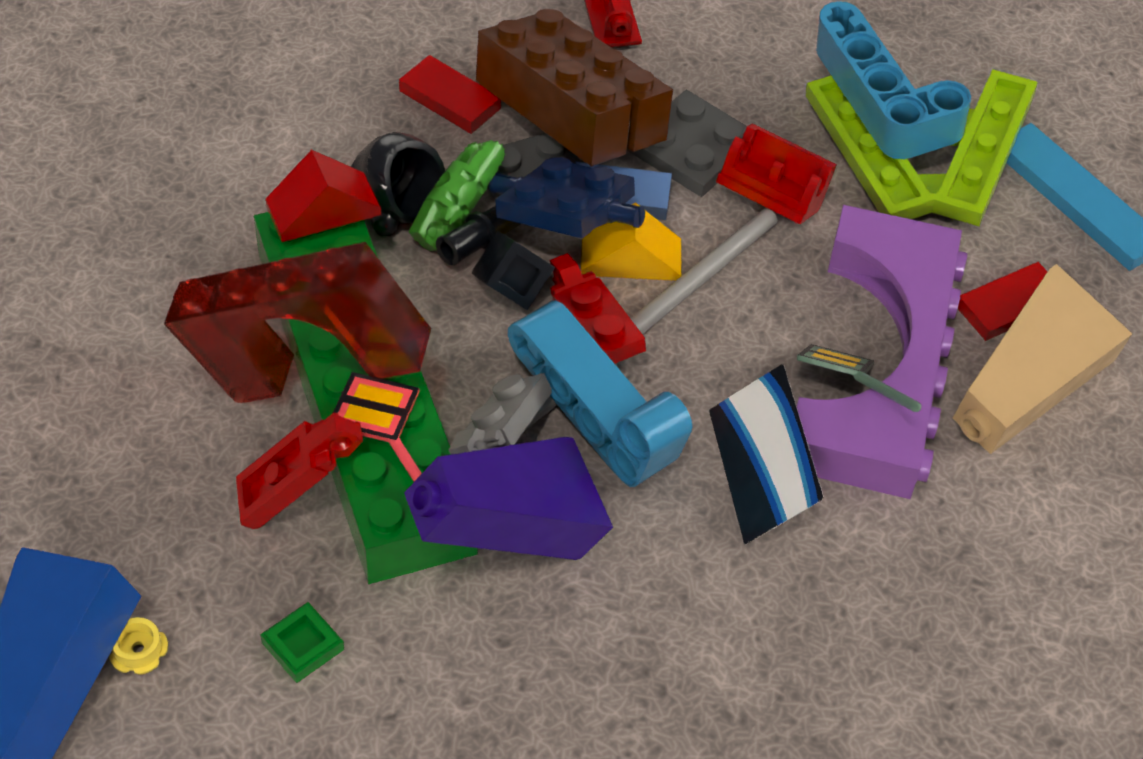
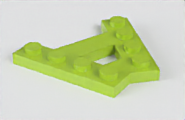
(973, 171)

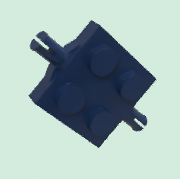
(567, 198)

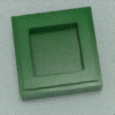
(302, 642)

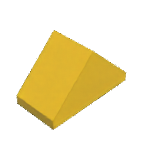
(632, 252)

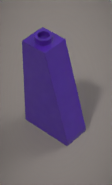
(511, 500)

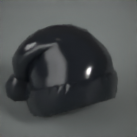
(401, 176)

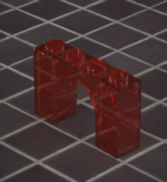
(336, 289)

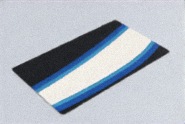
(765, 454)

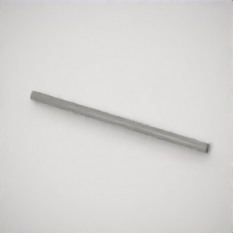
(692, 280)

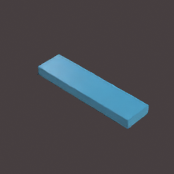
(1079, 195)

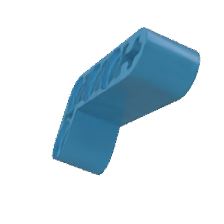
(896, 114)
(620, 425)

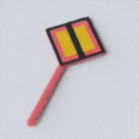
(381, 410)

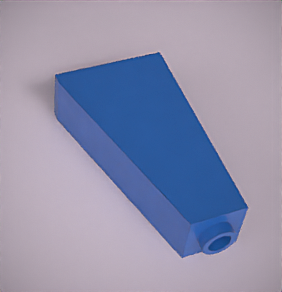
(54, 640)

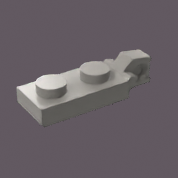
(504, 414)

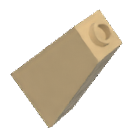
(1042, 359)

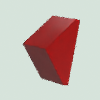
(320, 197)

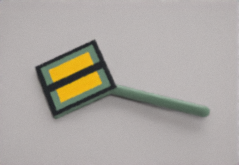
(855, 366)

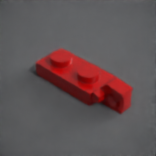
(596, 309)
(293, 467)

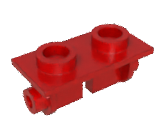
(613, 22)

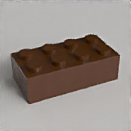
(573, 86)

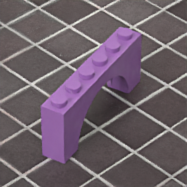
(912, 273)

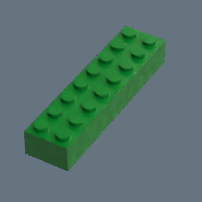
(372, 477)

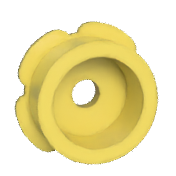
(139, 632)

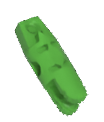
(457, 192)

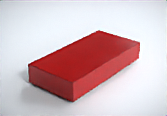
(449, 94)
(998, 303)

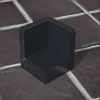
(512, 270)

